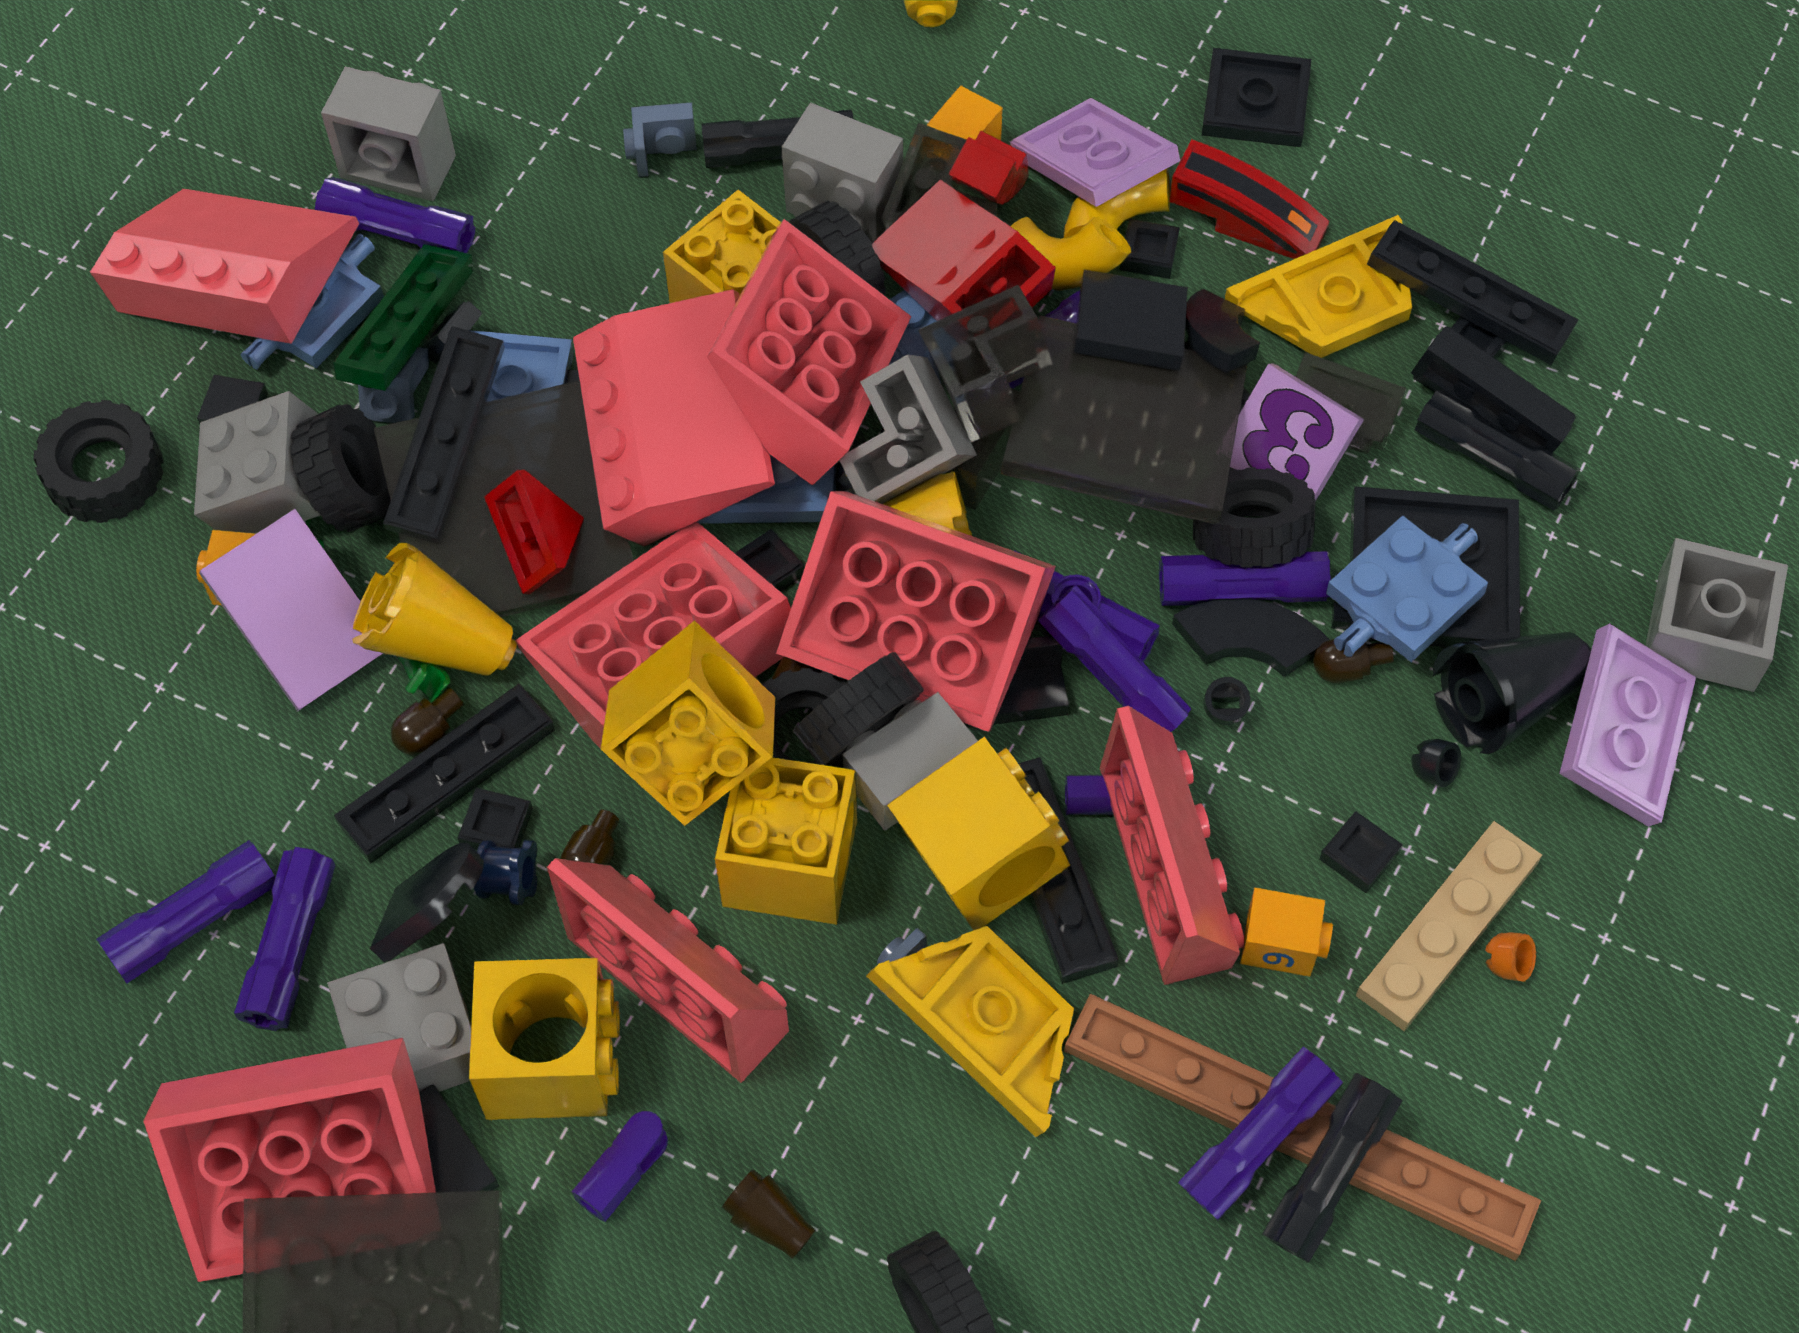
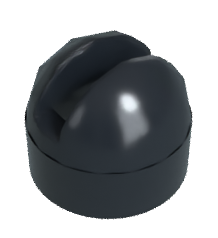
(1227, 690)
(1437, 762)

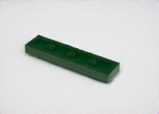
(403, 317)

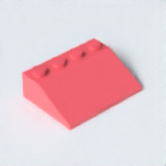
(224, 263)
(800, 350)
(663, 422)
(916, 589)
(642, 608)
(1168, 850)
(669, 965)
(285, 1130)

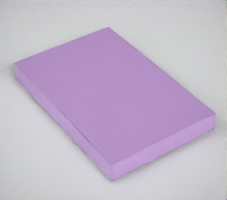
(1095, 151)
(291, 608)
(1628, 725)

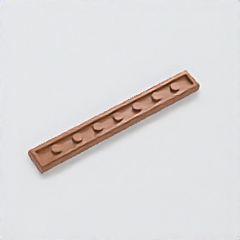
(1229, 1090)

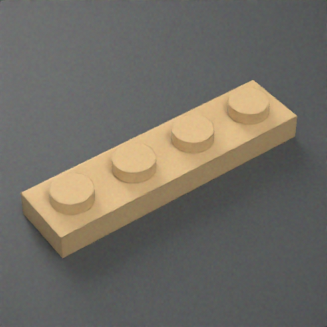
(1448, 926)

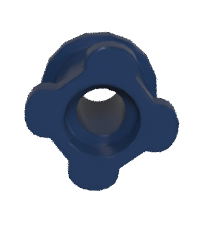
(508, 871)

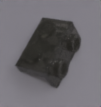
(1361, 393)

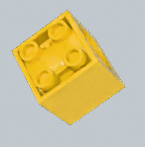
(719, 250)
(689, 723)
(983, 831)
(788, 840)
(520, 993)

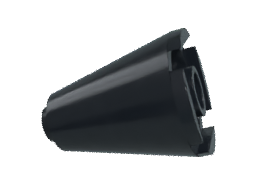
(1506, 685)

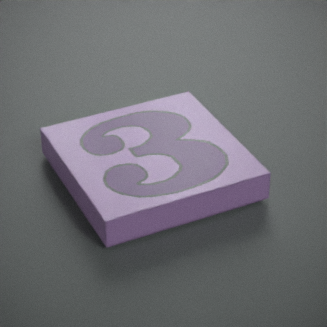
(1292, 429)

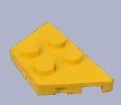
(1327, 295)
(986, 1016)

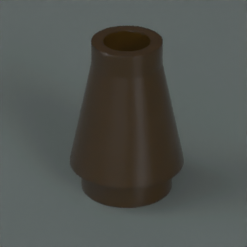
(768, 1214)

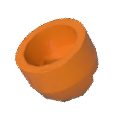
(1511, 956)

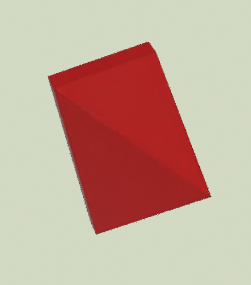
(533, 527)

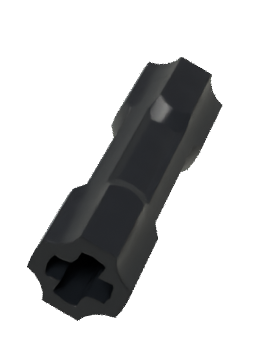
(743, 142)
(1530, 468)
(1353, 1130)

